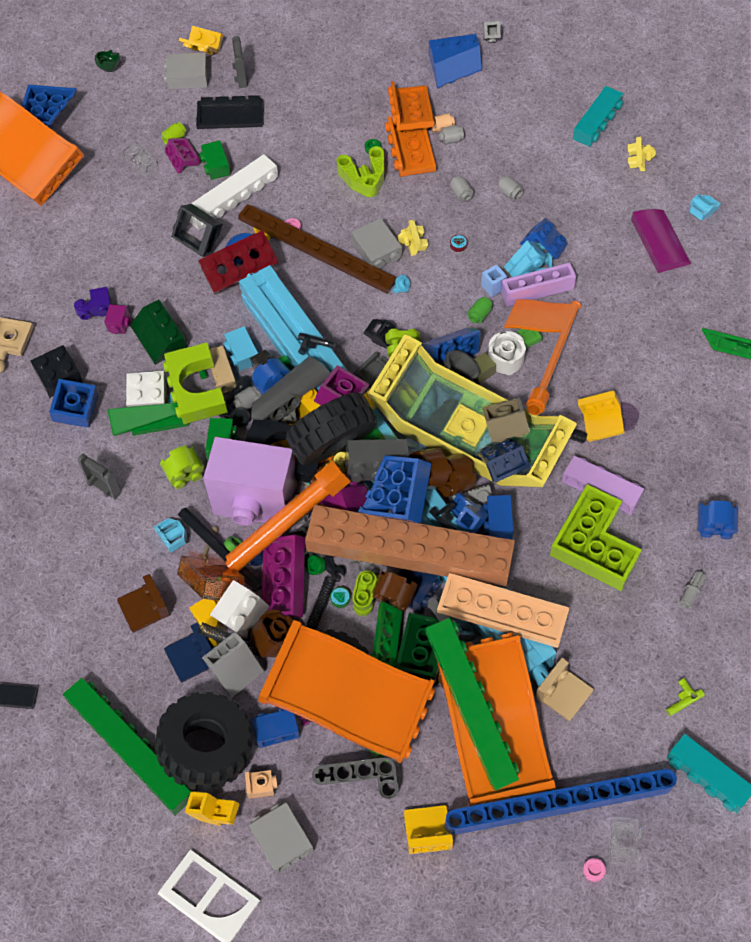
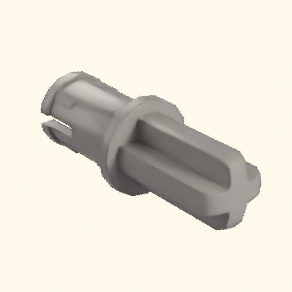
(692, 590)

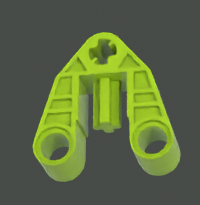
(368, 183)

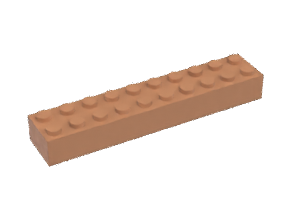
(409, 545)

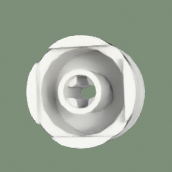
(507, 352)

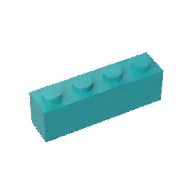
(598, 116)
(710, 773)

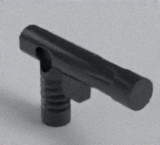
(312, 342)
(446, 517)

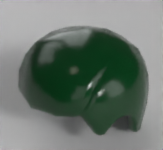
(107, 60)

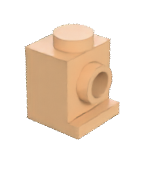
(255, 790)

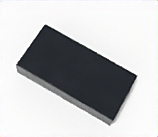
(17, 696)

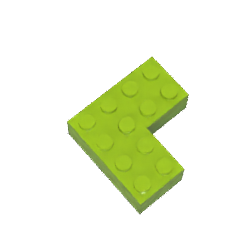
(589, 546)

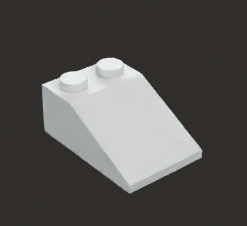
(239, 609)

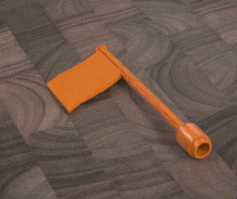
(543, 317)

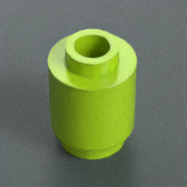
(176, 130)

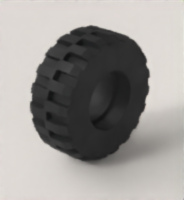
(329, 428)
(204, 768)

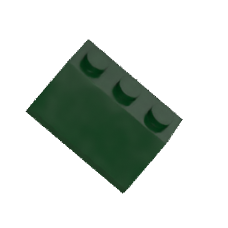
(157, 331)
(416, 651)

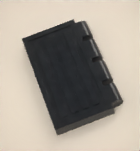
(229, 113)

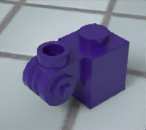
(96, 306)

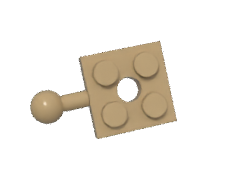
(17, 344)

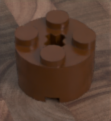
(439, 469)
(461, 477)
(394, 589)
(270, 633)

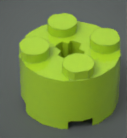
(182, 466)

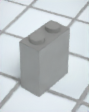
(186, 70)
(376, 244)
(233, 664)
(280, 837)

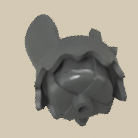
(461, 364)

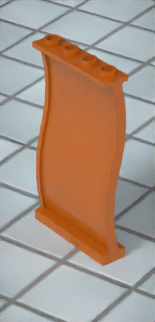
(32, 153)
(508, 688)
(347, 692)

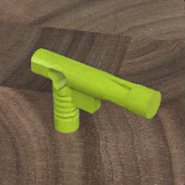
(685, 697)

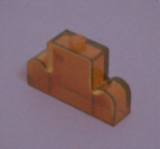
(207, 579)

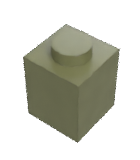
(486, 366)

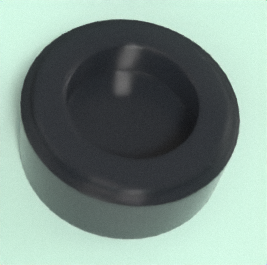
(240, 416)

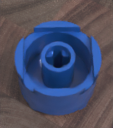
(268, 374)
(718, 519)

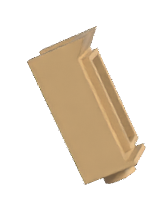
(222, 371)

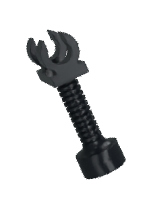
(242, 384)

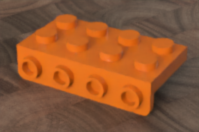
(410, 107)
(410, 149)

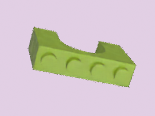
(192, 405)

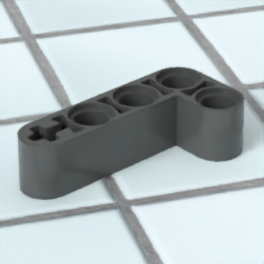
(355, 775)

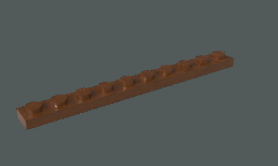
(317, 248)

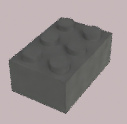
(365, 456)

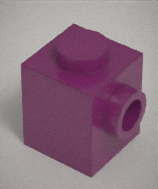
(117, 319)

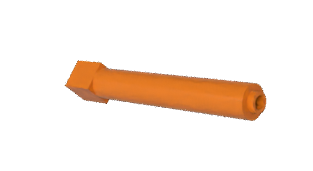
(328, 481)

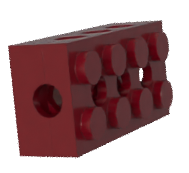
(241, 250)

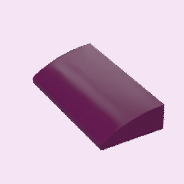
(659, 239)
(284, 575)

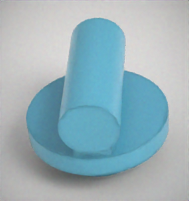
(402, 284)

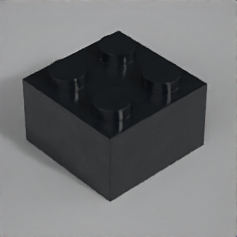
(54, 366)

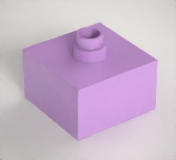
(249, 480)

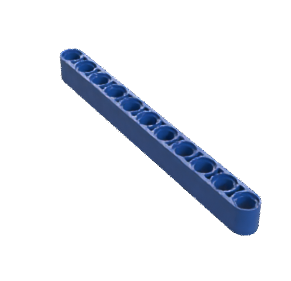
(569, 794)

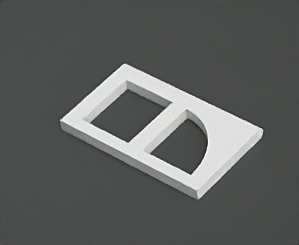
(222, 928)

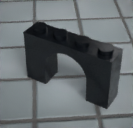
(271, 431)

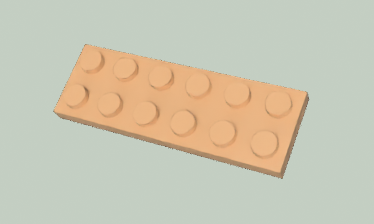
(503, 610)

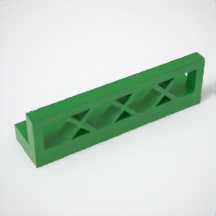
(387, 634)

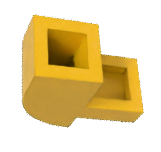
(210, 809)

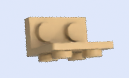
(563, 691)

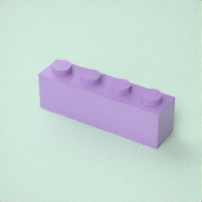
(538, 284)
(581, 473)

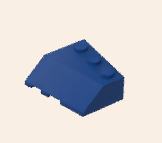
(454, 58)
(47, 101)
(463, 340)
(398, 489)

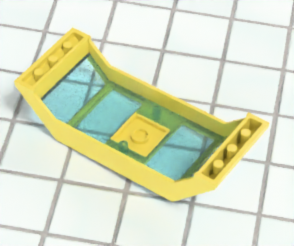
(447, 414)

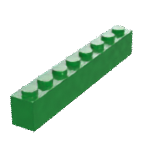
(471, 703)
(126, 744)

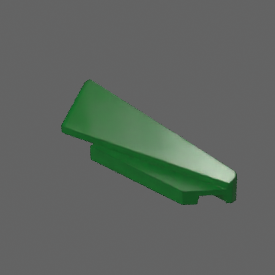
(728, 343)
(144, 419)

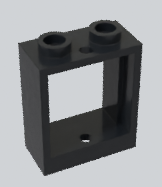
(211, 233)

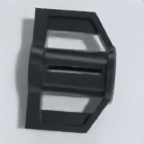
(377, 337)

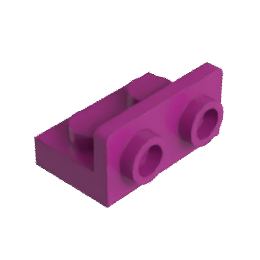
(181, 153)

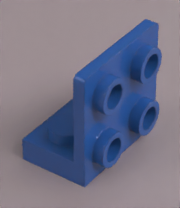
(548, 237)

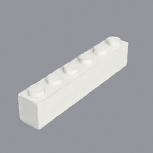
(236, 189)

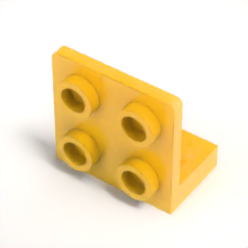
(203, 40)
(602, 416)
(426, 830)

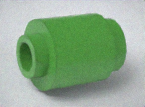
(480, 310)

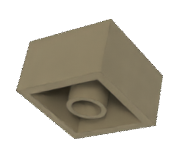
(506, 420)

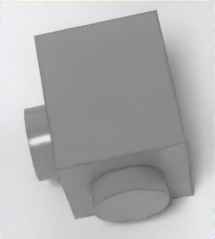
(491, 30)

